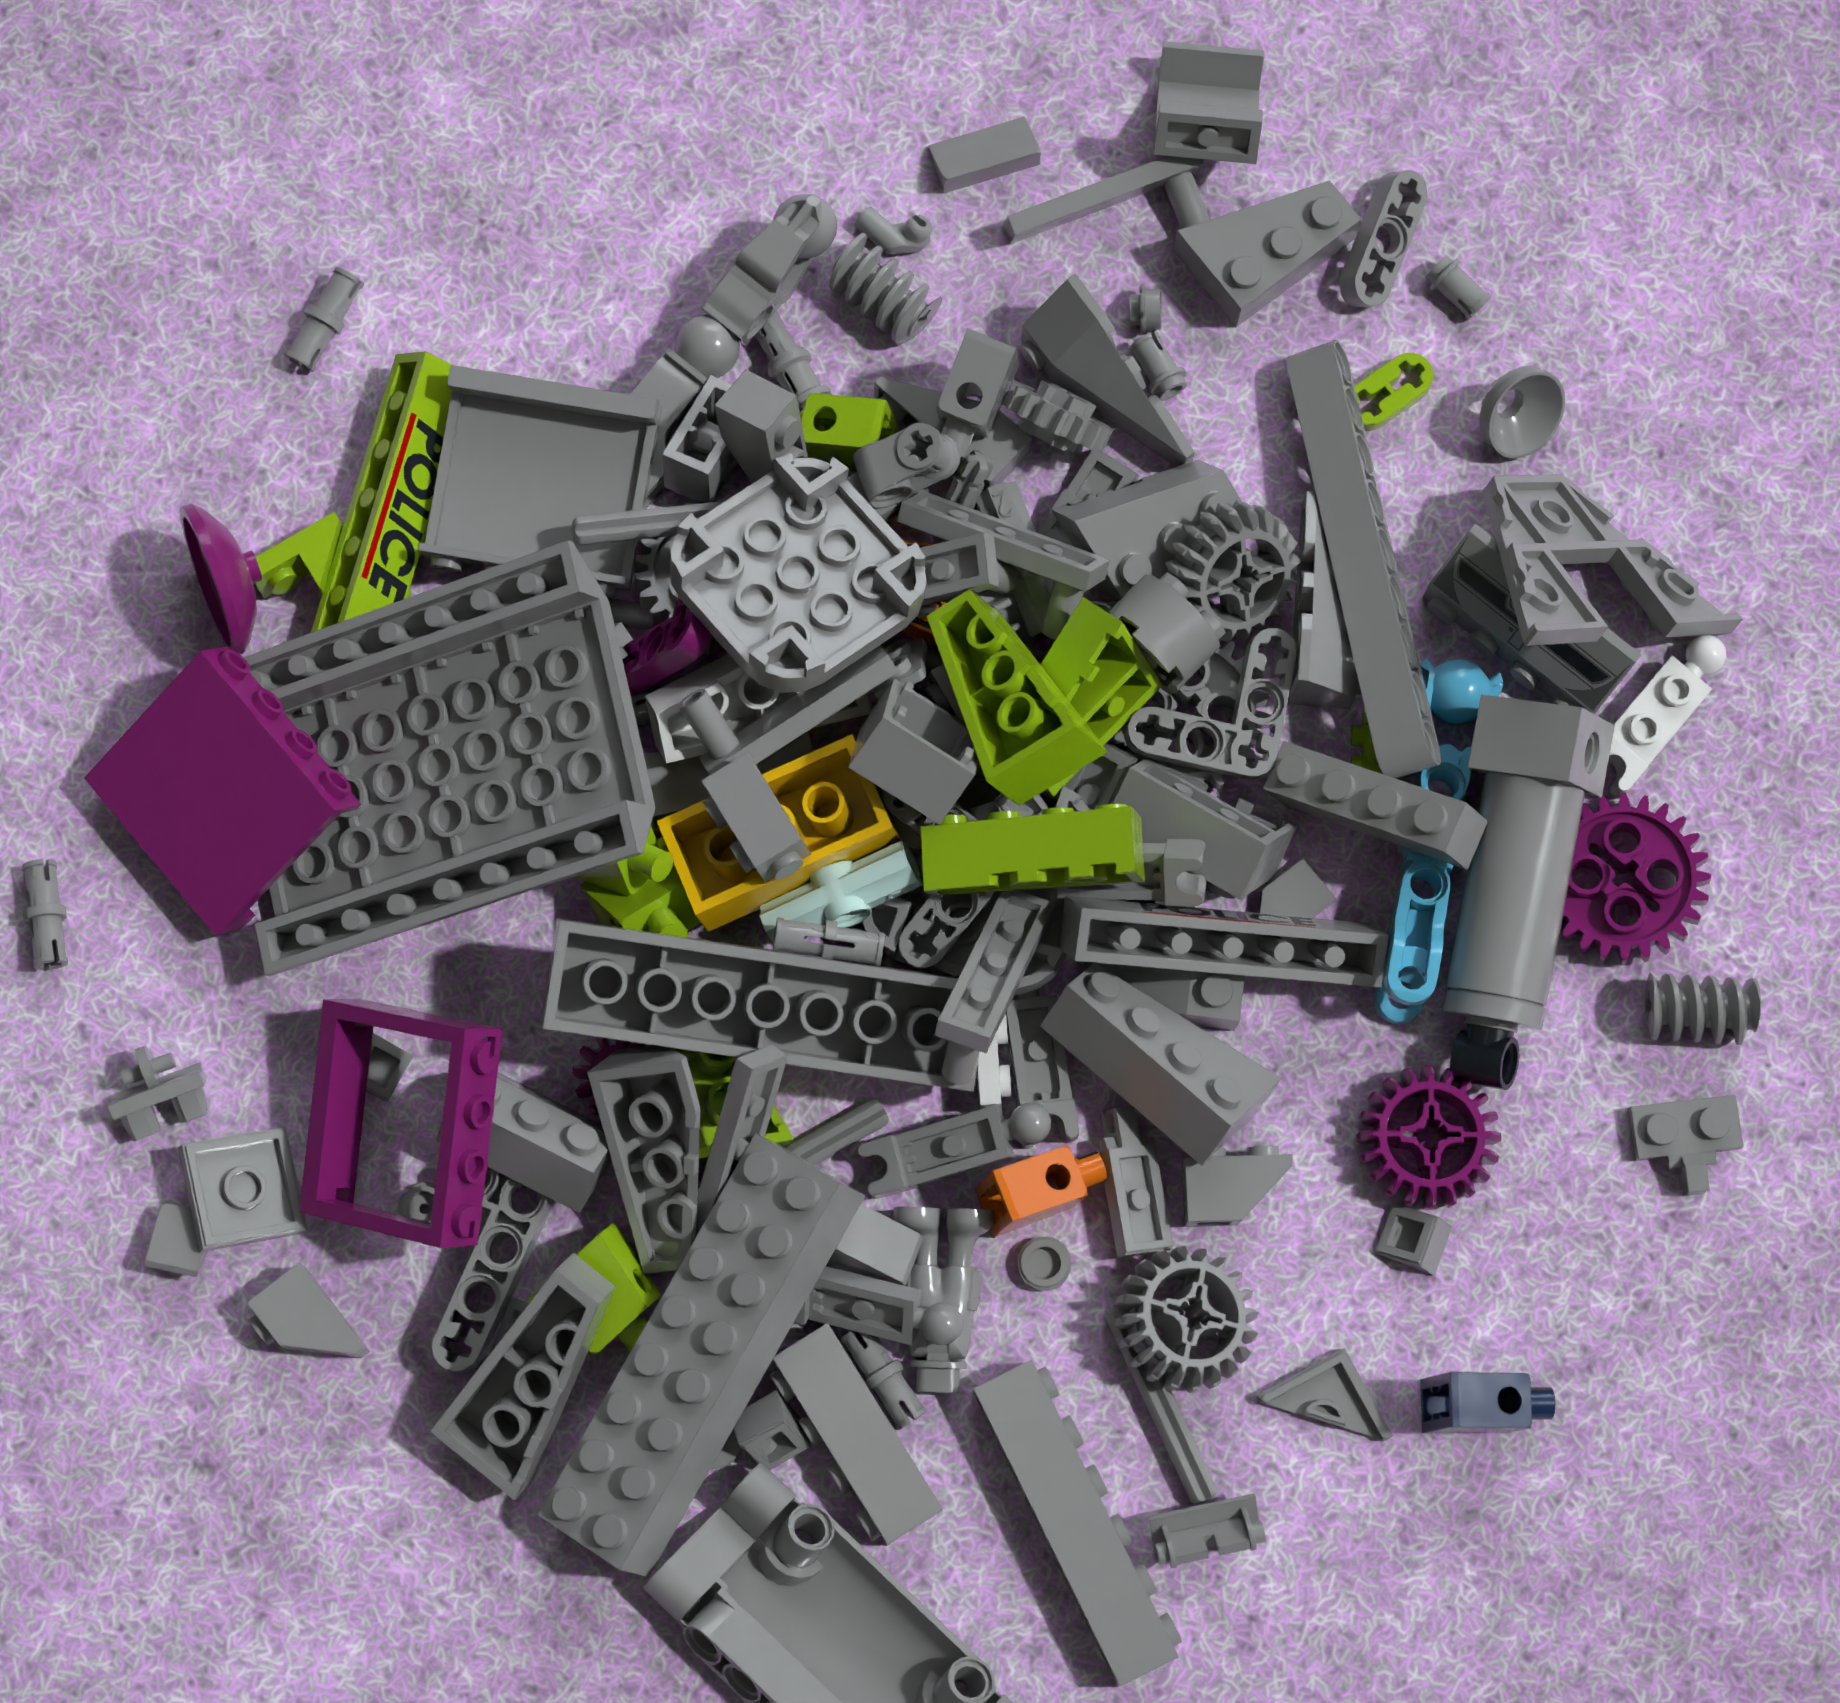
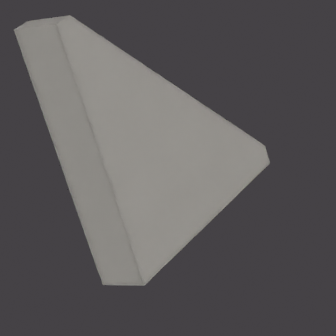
(1330, 1394)

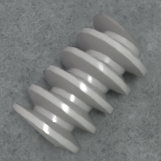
(880, 292)
(1702, 1006)

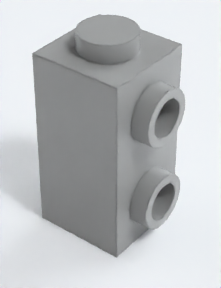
(756, 818)

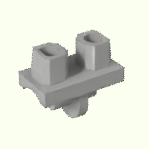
(136, 1104)

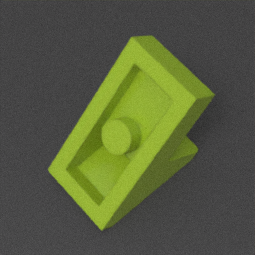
(299, 555)

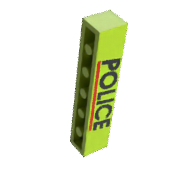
(391, 493)

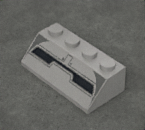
(1477, 597)

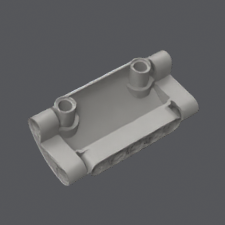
(807, 1617)

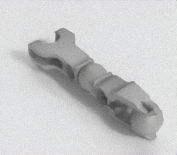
(734, 313)

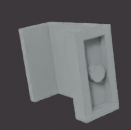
(1209, 103)

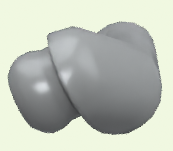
(895, 238)

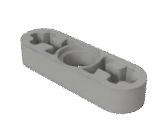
(1401, 227)

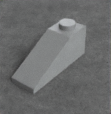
(1199, 997)

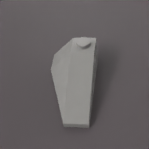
(653, 1142)

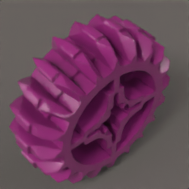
(1428, 1163)

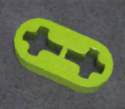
(1395, 401)

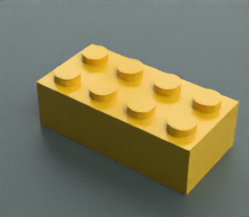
(827, 803)

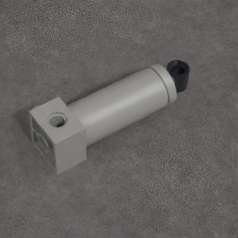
(1536, 774)

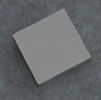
(242, 1189)

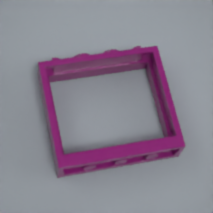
(339, 1113)

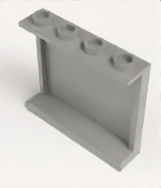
(529, 461)

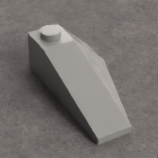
(1077, 352)
(1324, 659)

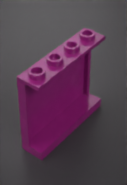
(220, 787)

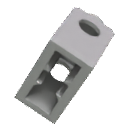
(981, 370)

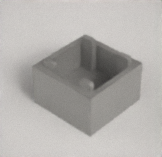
(915, 751)

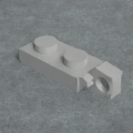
(1133, 1186)

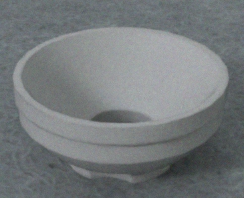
(1529, 419)

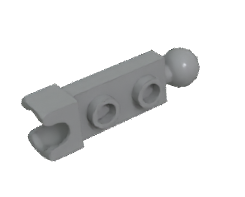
(1164, 876)
(1040, 1063)
(953, 1146)
(878, 1309)

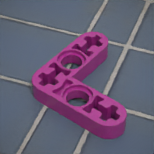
(665, 649)

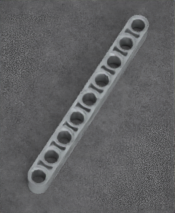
(1363, 561)

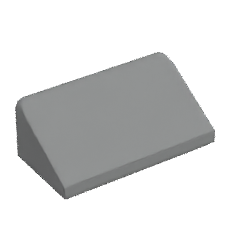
(985, 154)

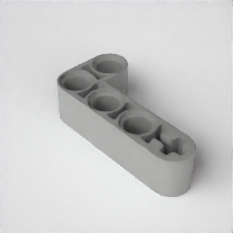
(483, 1271)

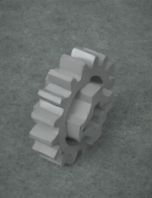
(1057, 416)

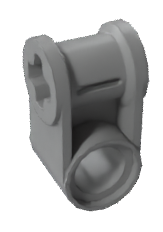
(905, 464)

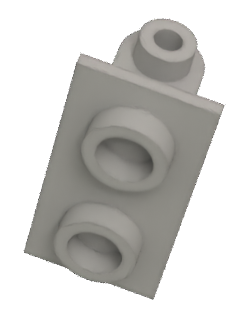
(1188, 1532)

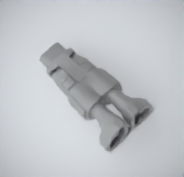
(956, 1284)

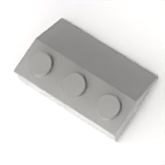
(545, 1144)

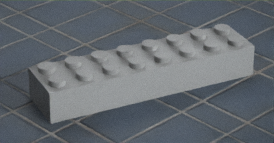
(746, 999)
(701, 1356)

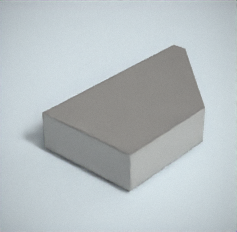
(1296, 893)

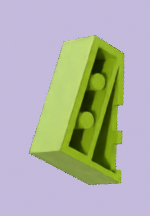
(1099, 672)

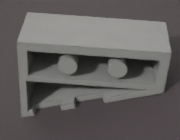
(1267, 247)
(1143, 520)
(1239, 847)

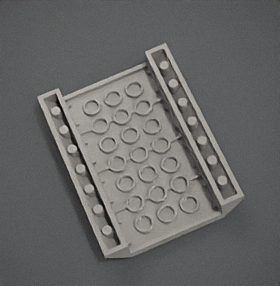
(482, 749)

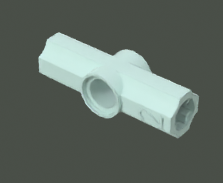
(847, 890)

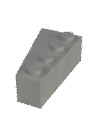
(1159, 1061)

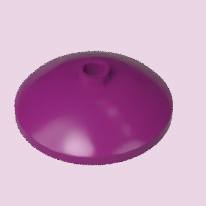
(223, 575)

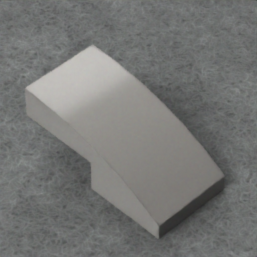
(1096, 475)

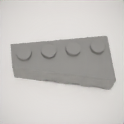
(520, 1390)

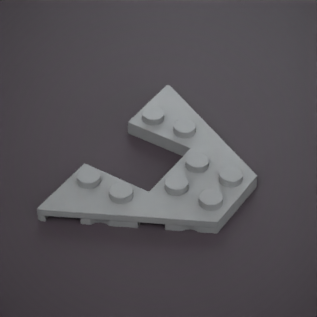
(1553, 523)

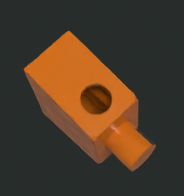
(1022, 1195)

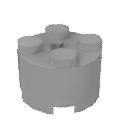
(1168, 628)

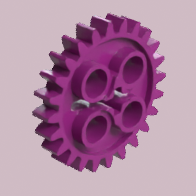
(1658, 847)

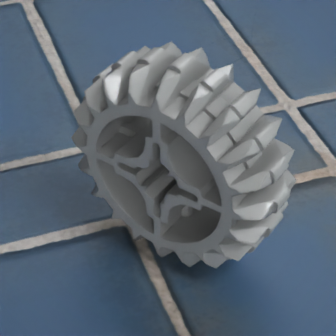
(1246, 580)
(1226, 1324)

